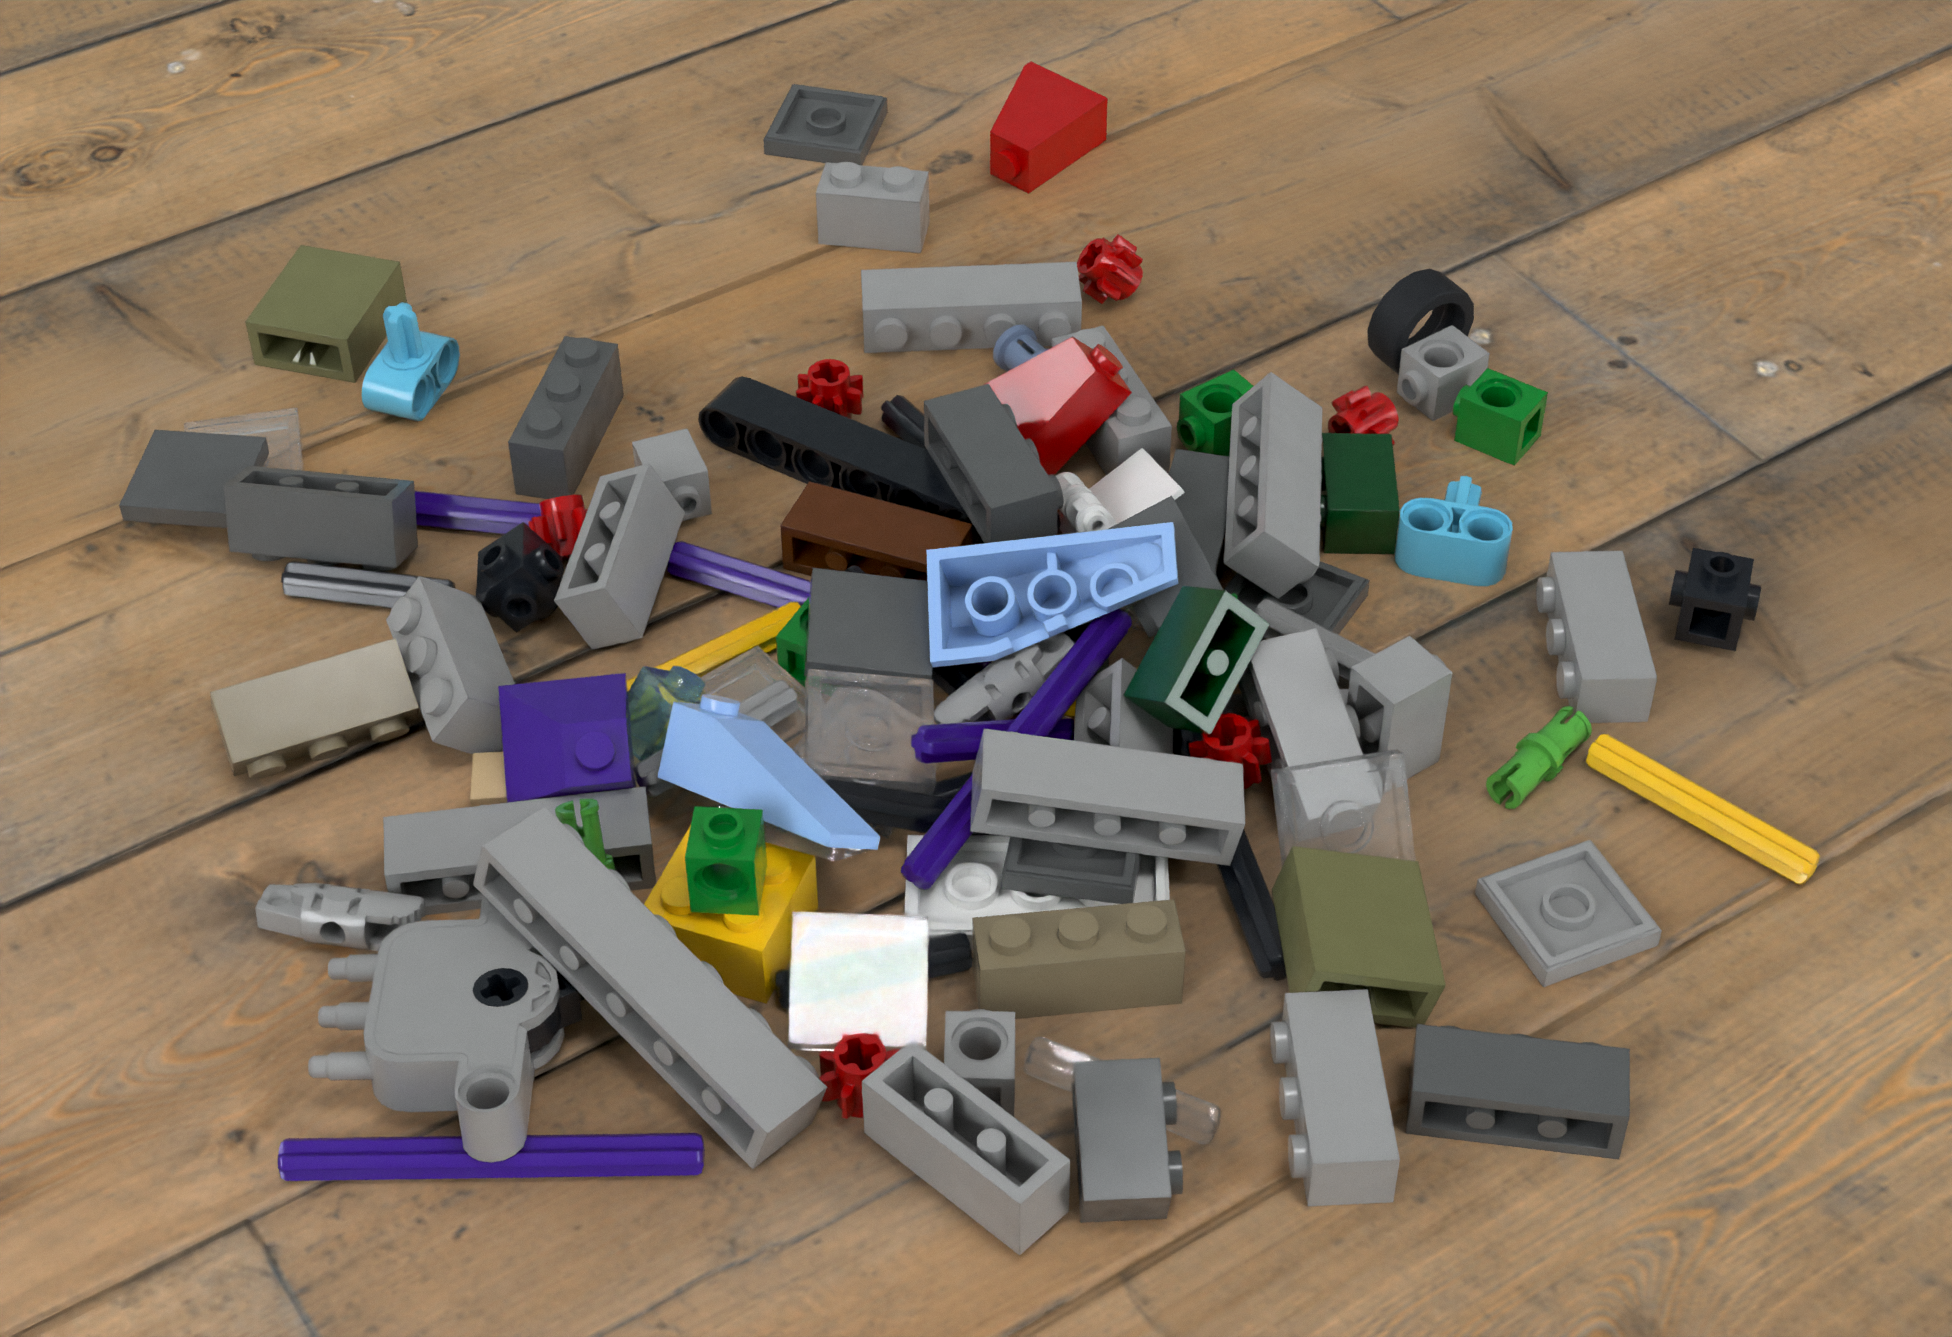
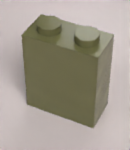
(325, 313)
(1359, 927)

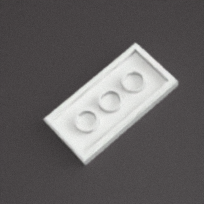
(973, 888)

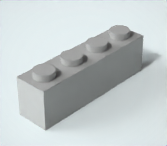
(967, 305)
(1274, 486)
(1107, 797)
(440, 850)

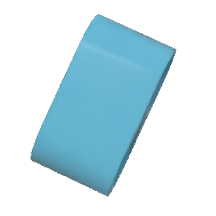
(410, 368)
(1454, 537)

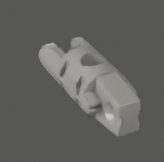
(1004, 684)
(336, 913)

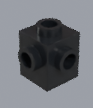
(519, 577)
(1714, 598)

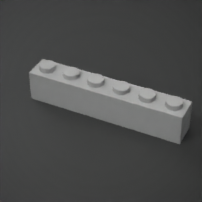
(649, 986)

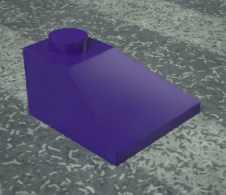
(566, 737)

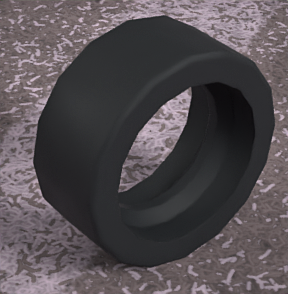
(1407, 304)

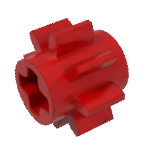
(1110, 269)
(832, 387)
(1363, 413)
(560, 522)
(1235, 742)
(847, 1066)

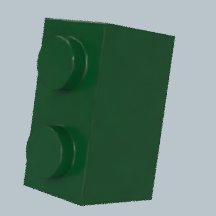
(1358, 494)
(1196, 659)

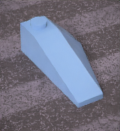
(1023, 591)
(750, 767)

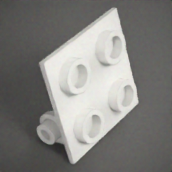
(1116, 497)

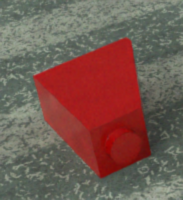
(1044, 127)
(1062, 397)

